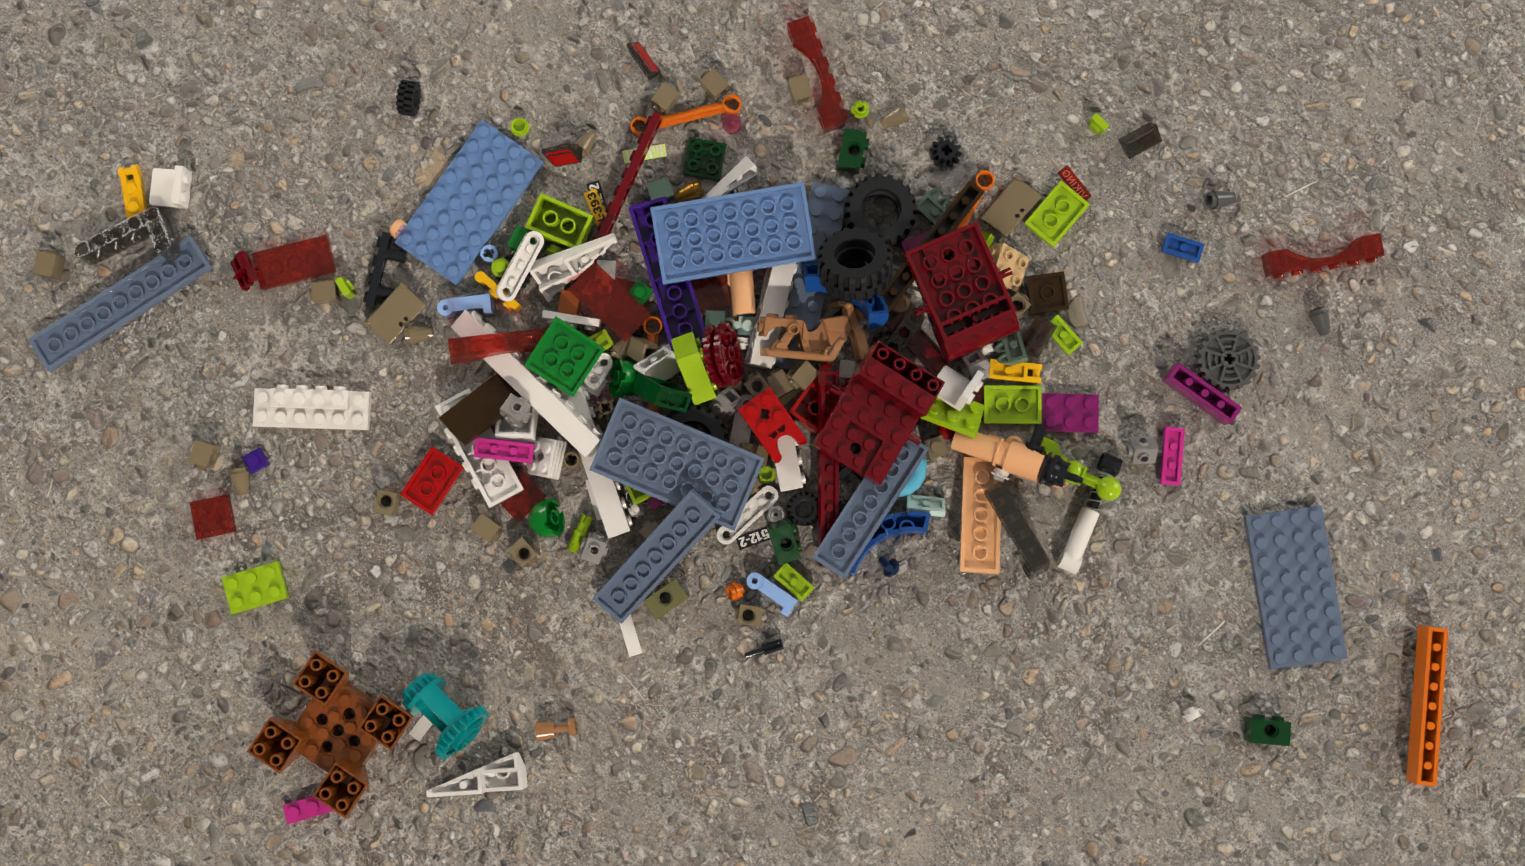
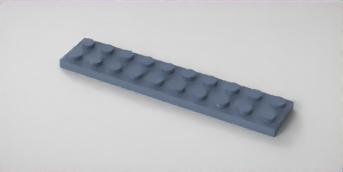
(826, 217)
(119, 305)

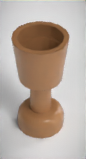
(548, 730)

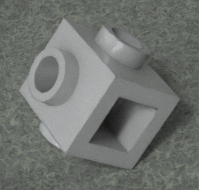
(979, 363)
(722, 405)
(516, 410)
(1142, 450)
(593, 547)

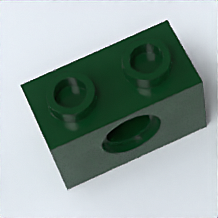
(847, 161)
(784, 552)
(1278, 734)

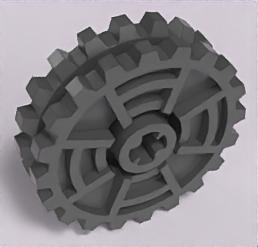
(1231, 346)

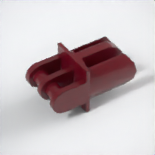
(244, 270)

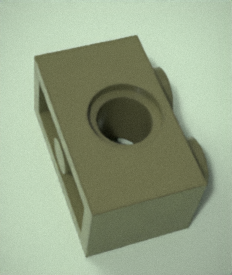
(660, 608)

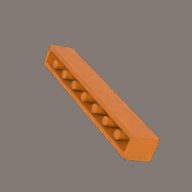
(1427, 705)

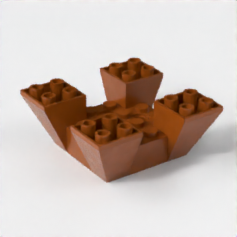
(332, 695)

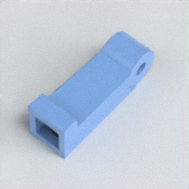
(454, 306)
(759, 582)

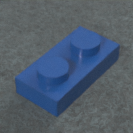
(1182, 248)

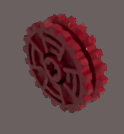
(722, 355)

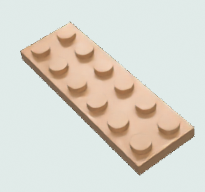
(978, 520)

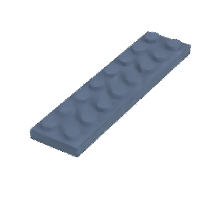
(866, 512)
(657, 556)

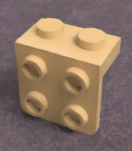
(1008, 257)

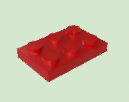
(432, 481)

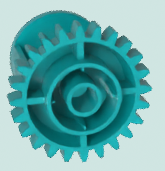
(456, 726)

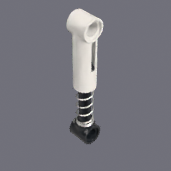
(1071, 556)

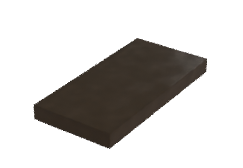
(478, 410)

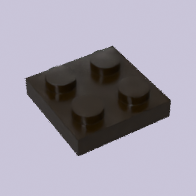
(1047, 293)

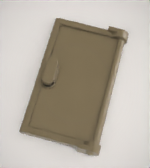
(1005, 211)
(398, 309)

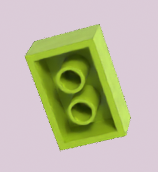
(560, 222)
(692, 366)

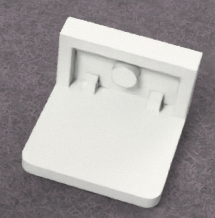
(170, 187)
(957, 388)

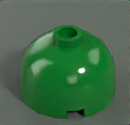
(623, 378)
(546, 519)

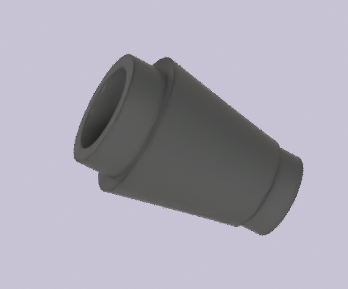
(1218, 199)
(1321, 320)

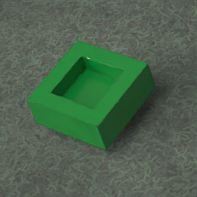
(641, 292)

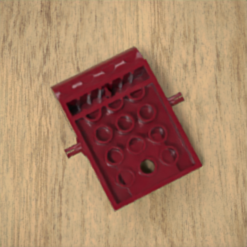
(963, 293)
(877, 412)

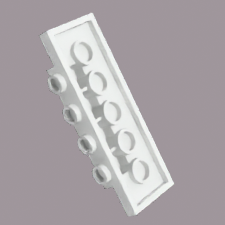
(311, 408)
(492, 477)

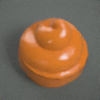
(735, 591)

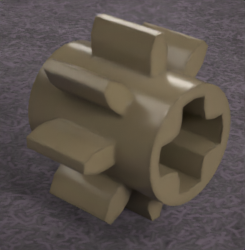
(606, 404)

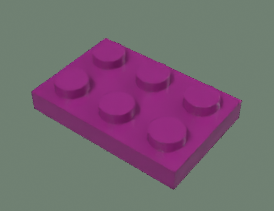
(1070, 412)

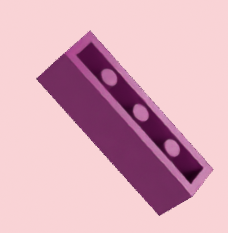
(1201, 394)

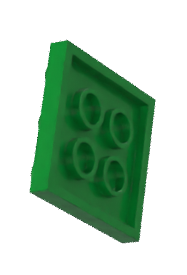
(564, 356)

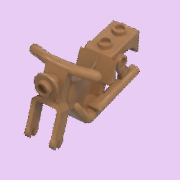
(821, 343)

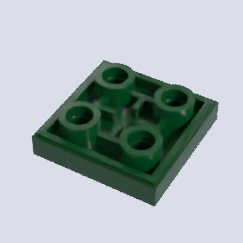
(704, 159)

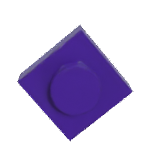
(256, 460)

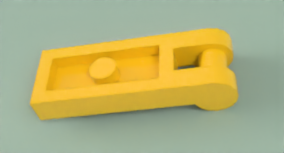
(132, 190)
(484, 280)
(1015, 372)

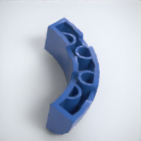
(873, 309)
(895, 525)

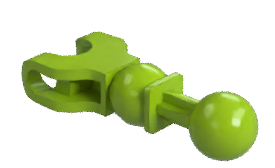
(1107, 488)

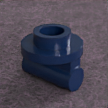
(890, 567)

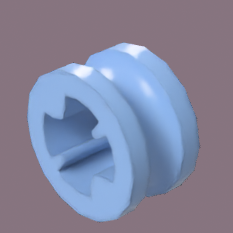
(491, 248)

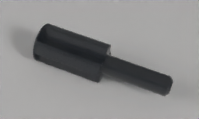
(766, 648)

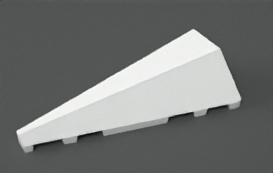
(738, 175)
(560, 268)
(501, 775)

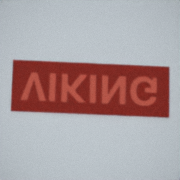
(1073, 182)

